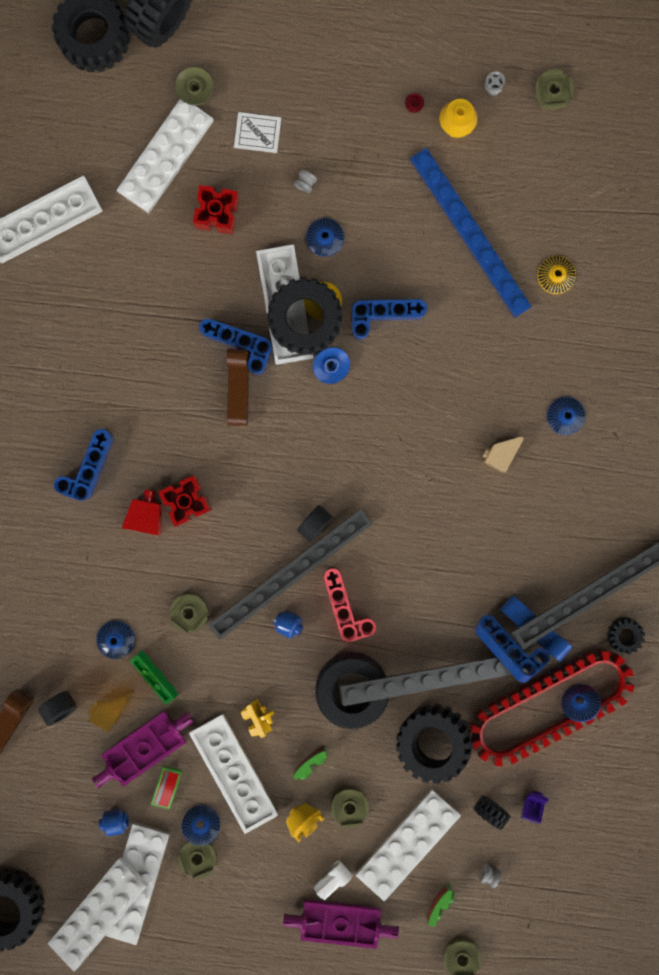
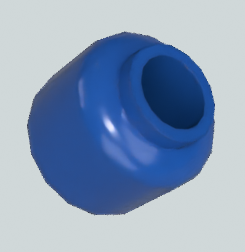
(288, 624)
(114, 822)

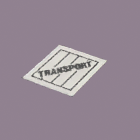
(257, 132)

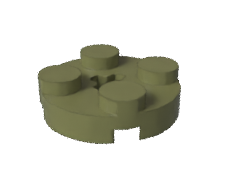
(561, 82)
(178, 614)
(358, 814)
(193, 867)
(462, 947)

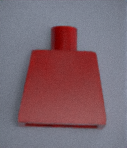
(144, 515)

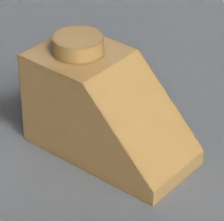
(501, 454)

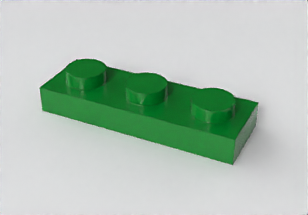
(154, 677)

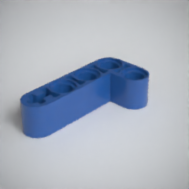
(388, 305)
(234, 341)
(88, 463)
(521, 614)
(508, 646)

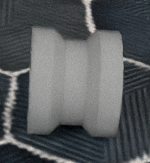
(494, 78)
(305, 181)
(490, 876)

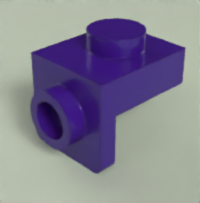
(534, 807)

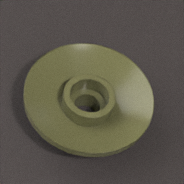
(192, 78)

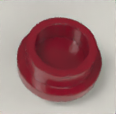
(414, 103)

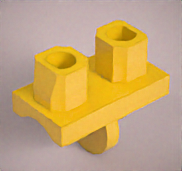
(260, 718)

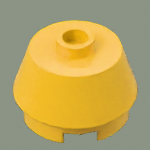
(458, 118)
(303, 821)

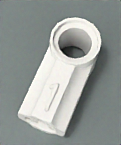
(337, 876)

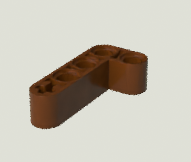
(237, 387)
(14, 711)

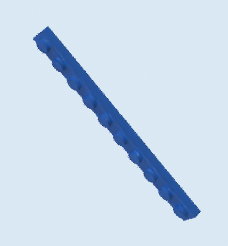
(470, 233)

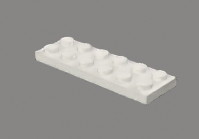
(165, 155)
(47, 218)
(277, 268)
(233, 773)
(408, 844)
(144, 854)
(97, 914)

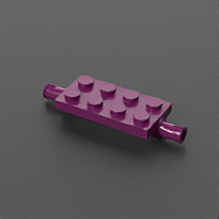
(143, 748)
(341, 924)

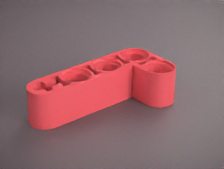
(344, 603)

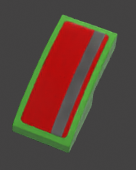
(305, 768)
(166, 787)
(441, 901)

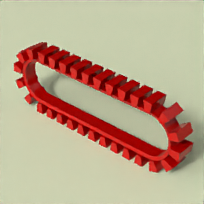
(552, 730)

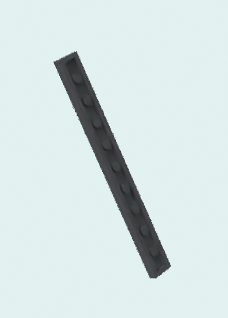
(290, 574)
(587, 596)
(422, 680)

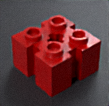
(208, 201)
(181, 512)

